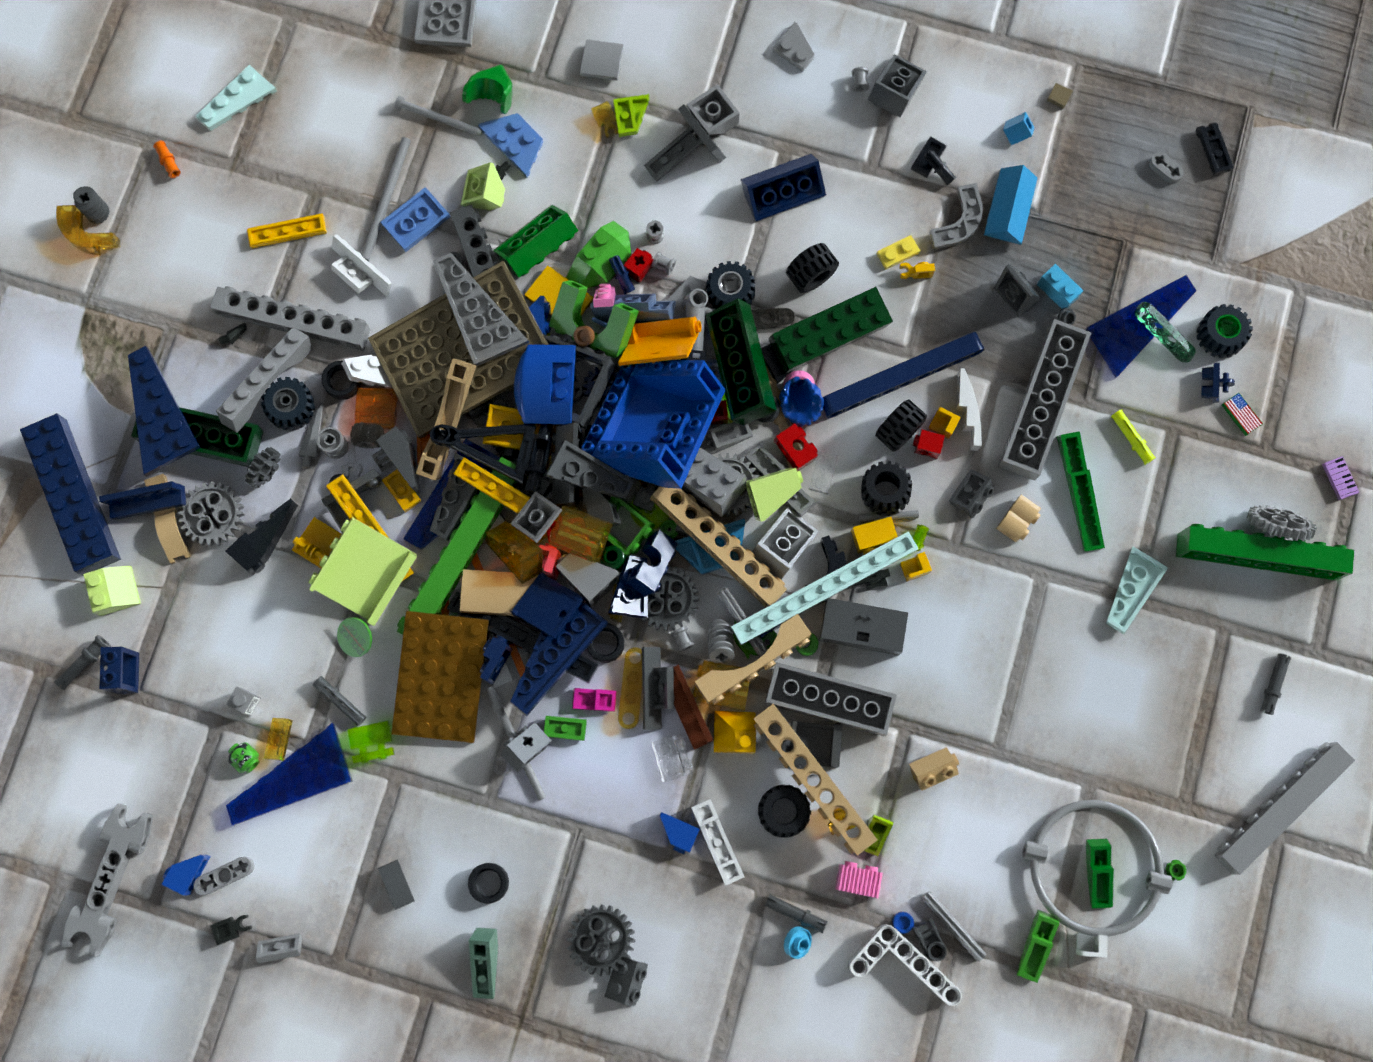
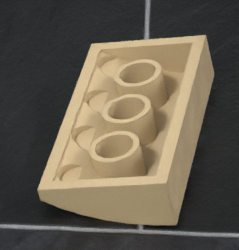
(491, 592)

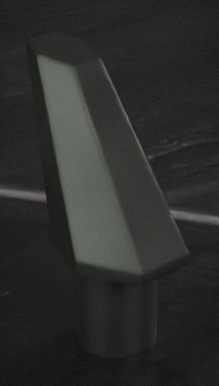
(502, 169)
(233, 334)

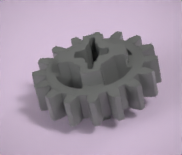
(263, 467)

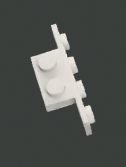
(356, 270)

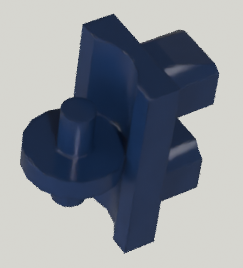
(1213, 373)

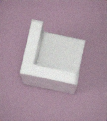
(1091, 945)

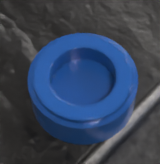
(903, 922)

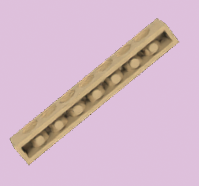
(736, 569)
(772, 716)

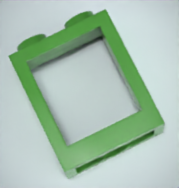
(644, 533)

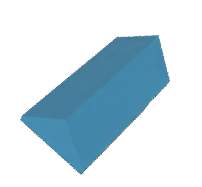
(1011, 204)

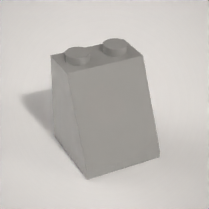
(587, 578)

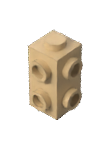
(934, 768)

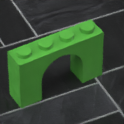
(568, 318)

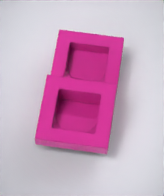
(594, 699)

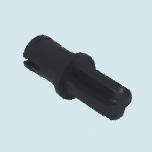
(939, 167)

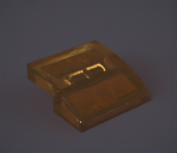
(376, 406)

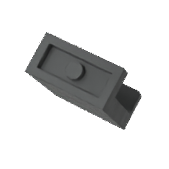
(821, 741)

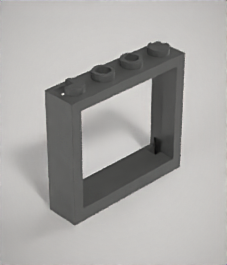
(600, 384)

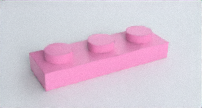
(604, 295)

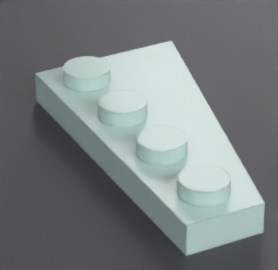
(235, 97)
(1136, 585)

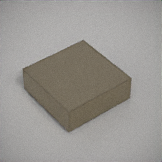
(1059, 95)

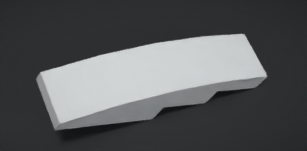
(967, 403)

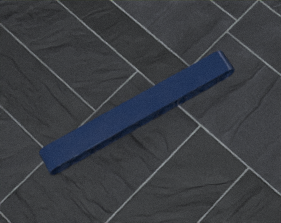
(902, 374)

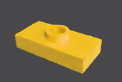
(401, 490)

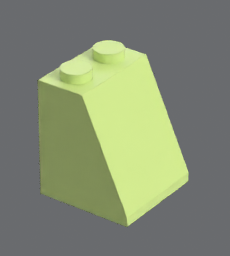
(772, 491)

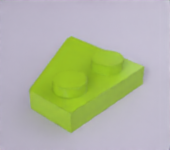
(630, 113)

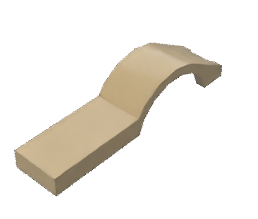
(167, 527)

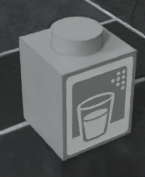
(243, 701)

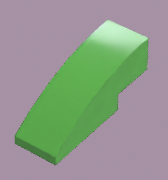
(1037, 946)

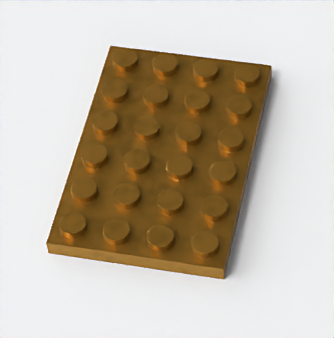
(439, 677)

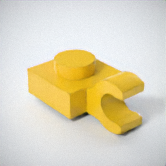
(919, 271)

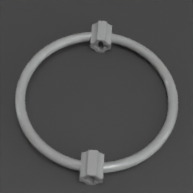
(1155, 881)

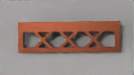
(689, 711)

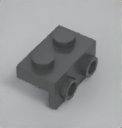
(627, 982)

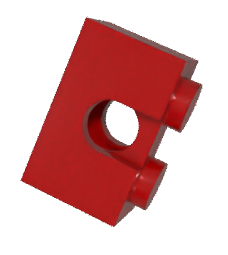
(797, 458)

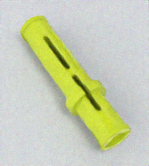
(1133, 437)

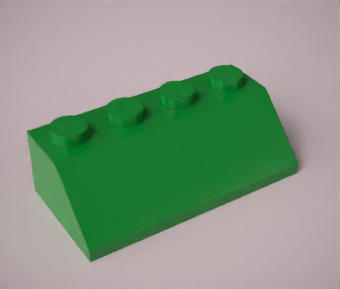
(536, 240)

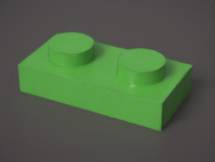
(565, 728)

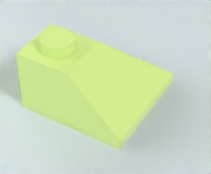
(483, 188)

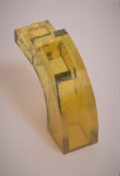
(71, 225)

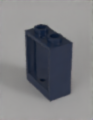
(122, 670)

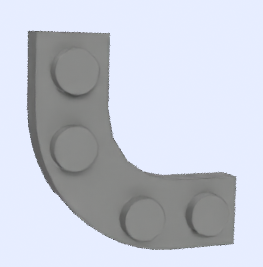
(966, 225)

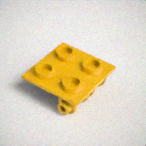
(315, 541)

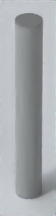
(901, 515)

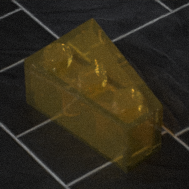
(515, 551)

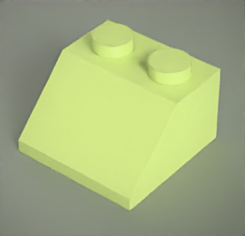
(111, 589)

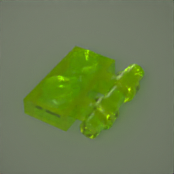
(371, 735)

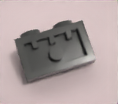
(972, 493)

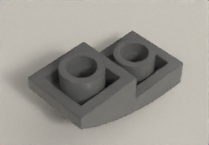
(396, 884)

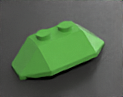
(592, 263)

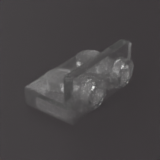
(672, 757)

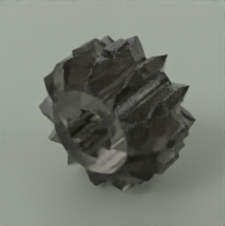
(365, 435)

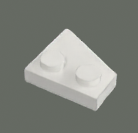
(366, 370)

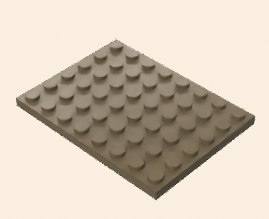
(422, 346)

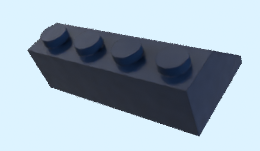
(784, 187)

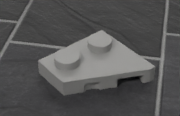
(795, 48)

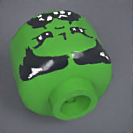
(243, 757)

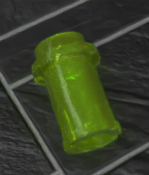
(920, 535)

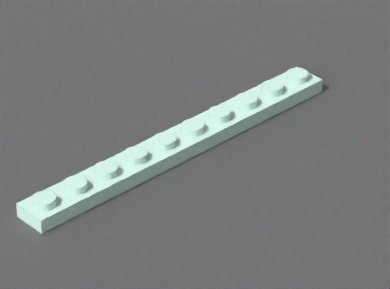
(824, 588)

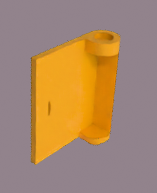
(661, 341)

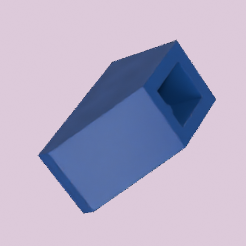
(540, 311)

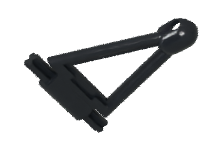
(532, 454)

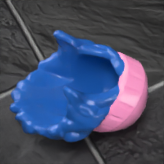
(801, 398)

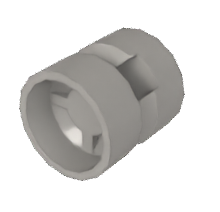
(332, 442)

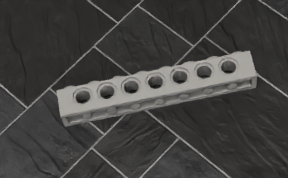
(226, 296)

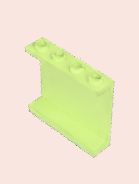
(362, 570)

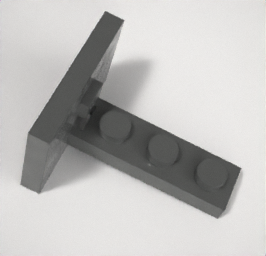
(682, 147)

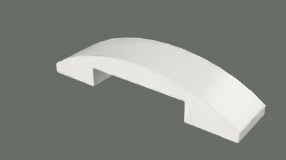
(717, 842)

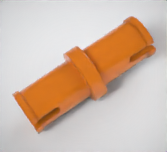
(166, 159)

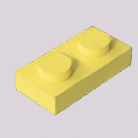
(898, 252)

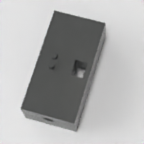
(863, 626)

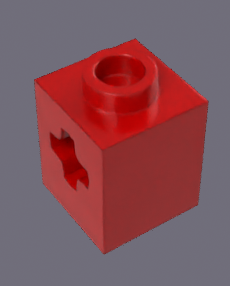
(640, 271)
(928, 443)

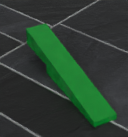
(1081, 490)

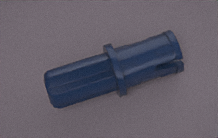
(621, 274)

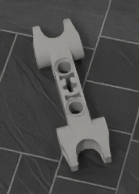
(94, 917)

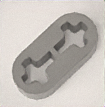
(1166, 167)

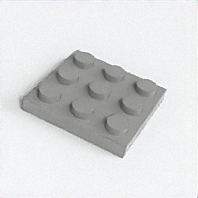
(445, 22)

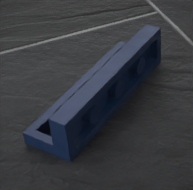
(144, 500)

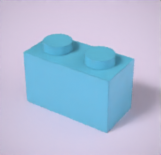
(1059, 287)

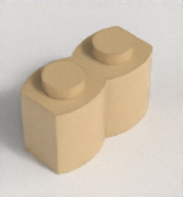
(1019, 518)

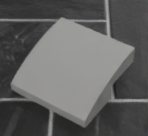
(601, 60)

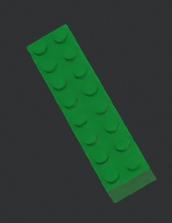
(1264, 552)

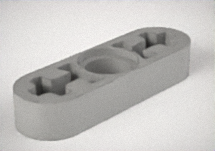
(208, 876)

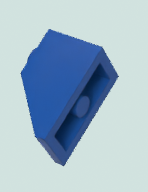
(679, 833)
(182, 875)

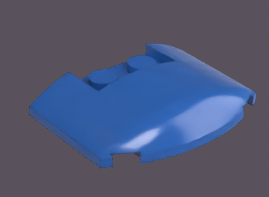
(545, 384)

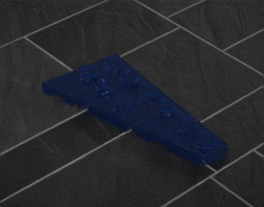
(1123, 336)

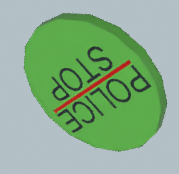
(354, 637)

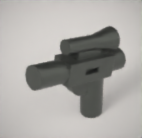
(876, 580)

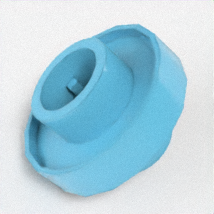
(797, 942)

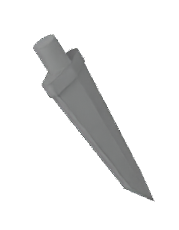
(310, 447)

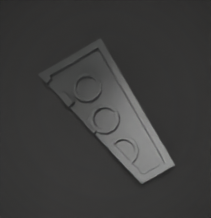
(588, 472)
(454, 503)

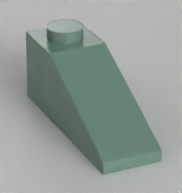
(483, 962)

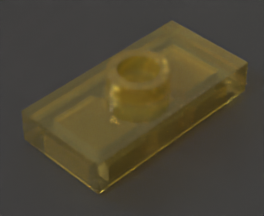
(278, 739)

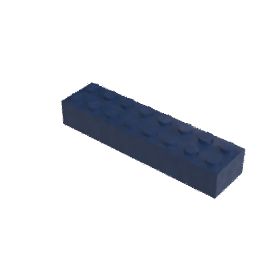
(70, 494)

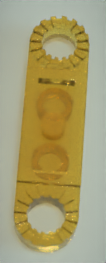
(631, 689)

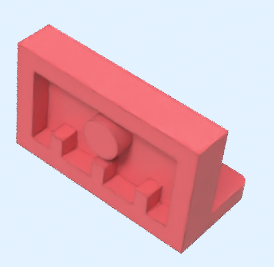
(550, 560)

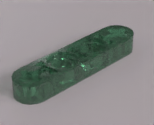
(1184, 352)

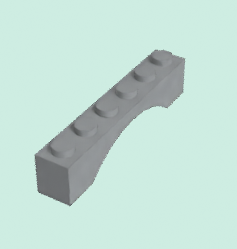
(241, 403)

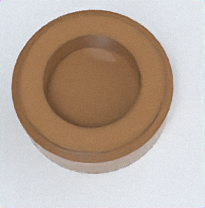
(584, 335)

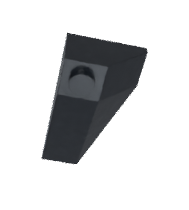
(256, 548)

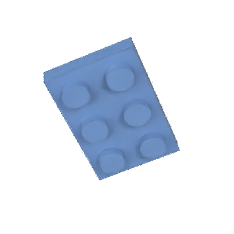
(415, 219)

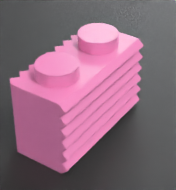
(858, 880)

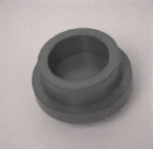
(1067, 316)

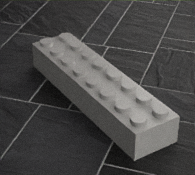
(1044, 400)

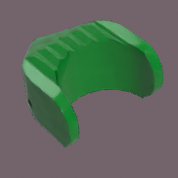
(490, 84)

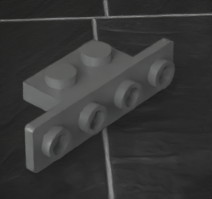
(656, 688)

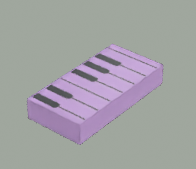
(1340, 478)

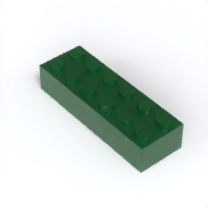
(830, 330)
(740, 362)
(218, 440)

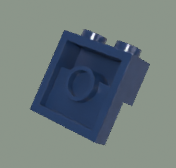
(497, 653)

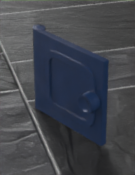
(545, 602)

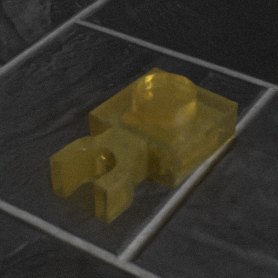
(604, 116)

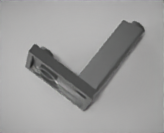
(368, 481)

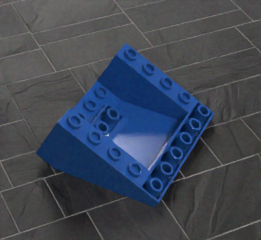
(655, 420)

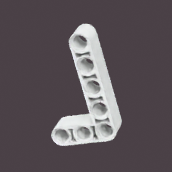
(908, 960)

